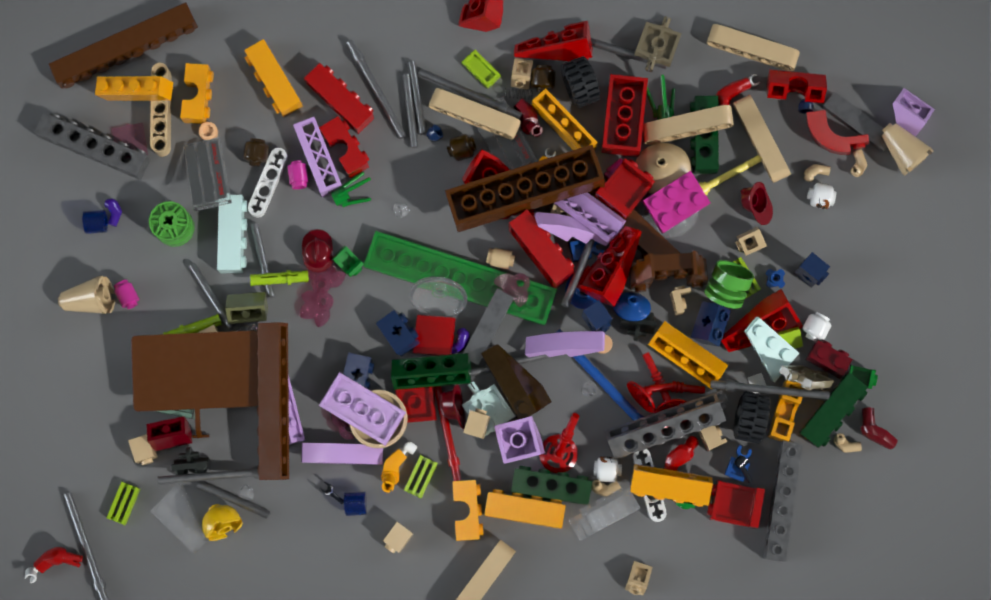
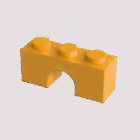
(197, 109)
(784, 414)
(467, 492)

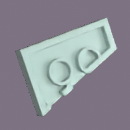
(770, 347)

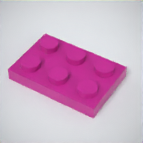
(676, 202)

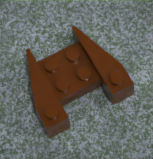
(681, 265)

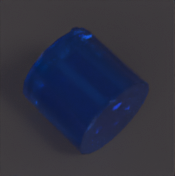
(95, 221)
(355, 503)

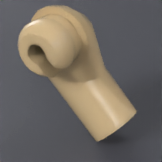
(860, 165)
(814, 170)
(844, 445)
(603, 489)

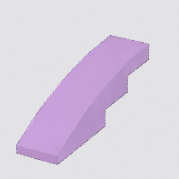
(566, 227)
(565, 343)
(341, 454)

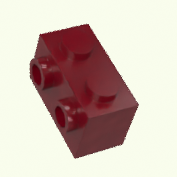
(829, 359)
(169, 433)

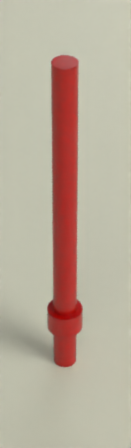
(453, 460)

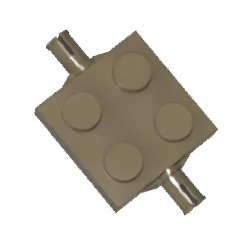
(658, 44)
(806, 377)

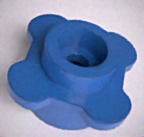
(770, 278)

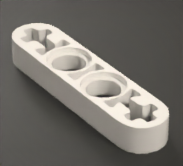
(270, 183)
(650, 510)

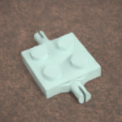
(492, 402)

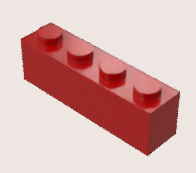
(339, 98)

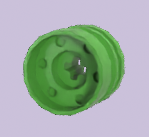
(177, 233)
(729, 284)

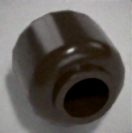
(543, 77)
(461, 147)
(256, 152)

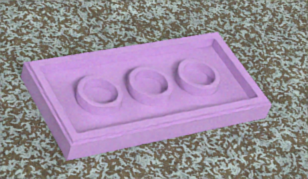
(362, 409)

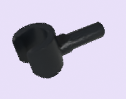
(741, 462)
(329, 491)

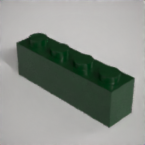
(833, 410)

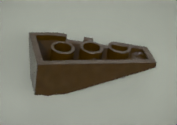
(518, 386)

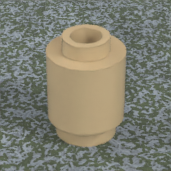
(500, 258)

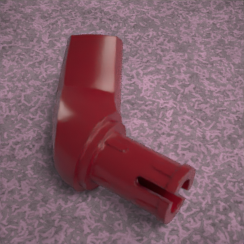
(528, 119)
(874, 432)

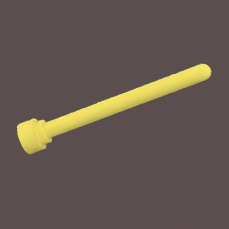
(729, 174)

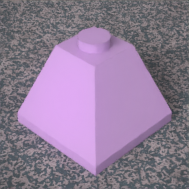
(911, 112)
(519, 440)

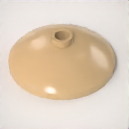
(676, 164)
(370, 442)

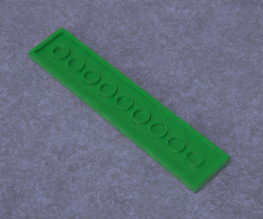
(414, 262)

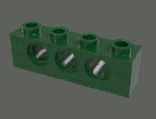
(707, 164)
(431, 371)
(582, 484)

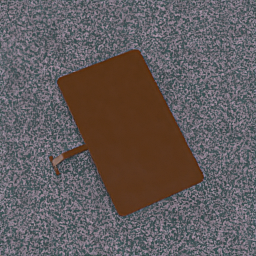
(195, 372)

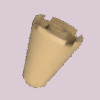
(905, 147)
(89, 297)

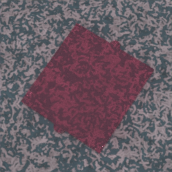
(132, 135)

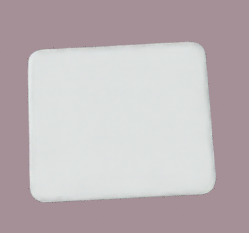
(757, 379)

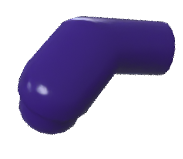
(115, 210)
(462, 341)

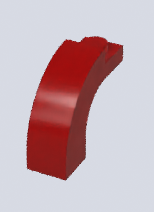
(829, 140)

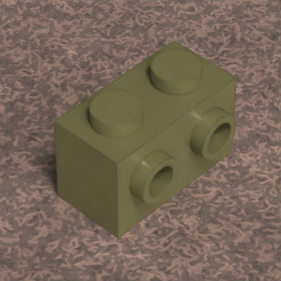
(246, 307)

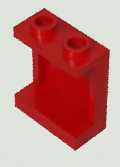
(625, 188)
(736, 504)

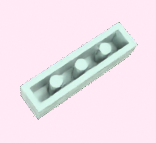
(231, 236)

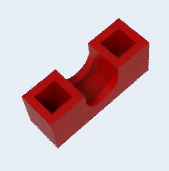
(810, 85)
(337, 133)

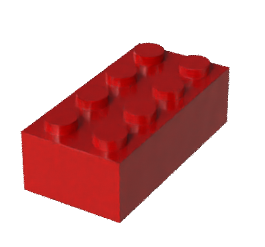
(624, 115)
(541, 249)

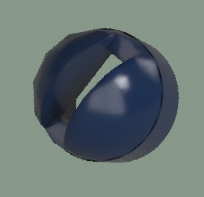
(805, 107)
(434, 133)

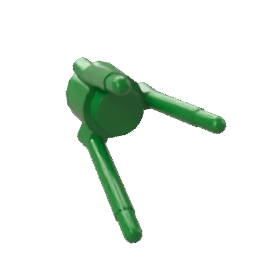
(663, 110)
(341, 194)

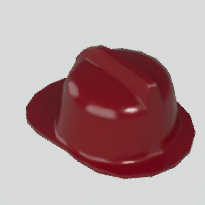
(757, 202)
(317, 250)
(451, 405)

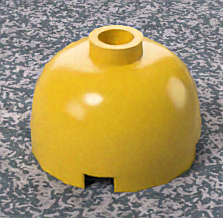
(219, 521)

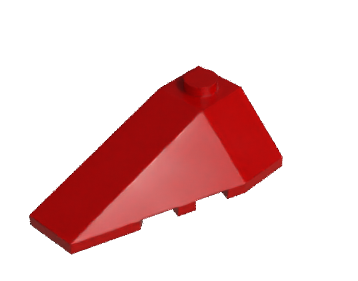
(561, 46)

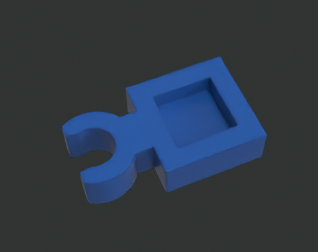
(577, 247)
(732, 470)

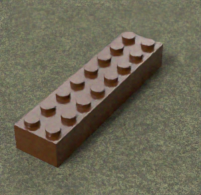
(525, 188)

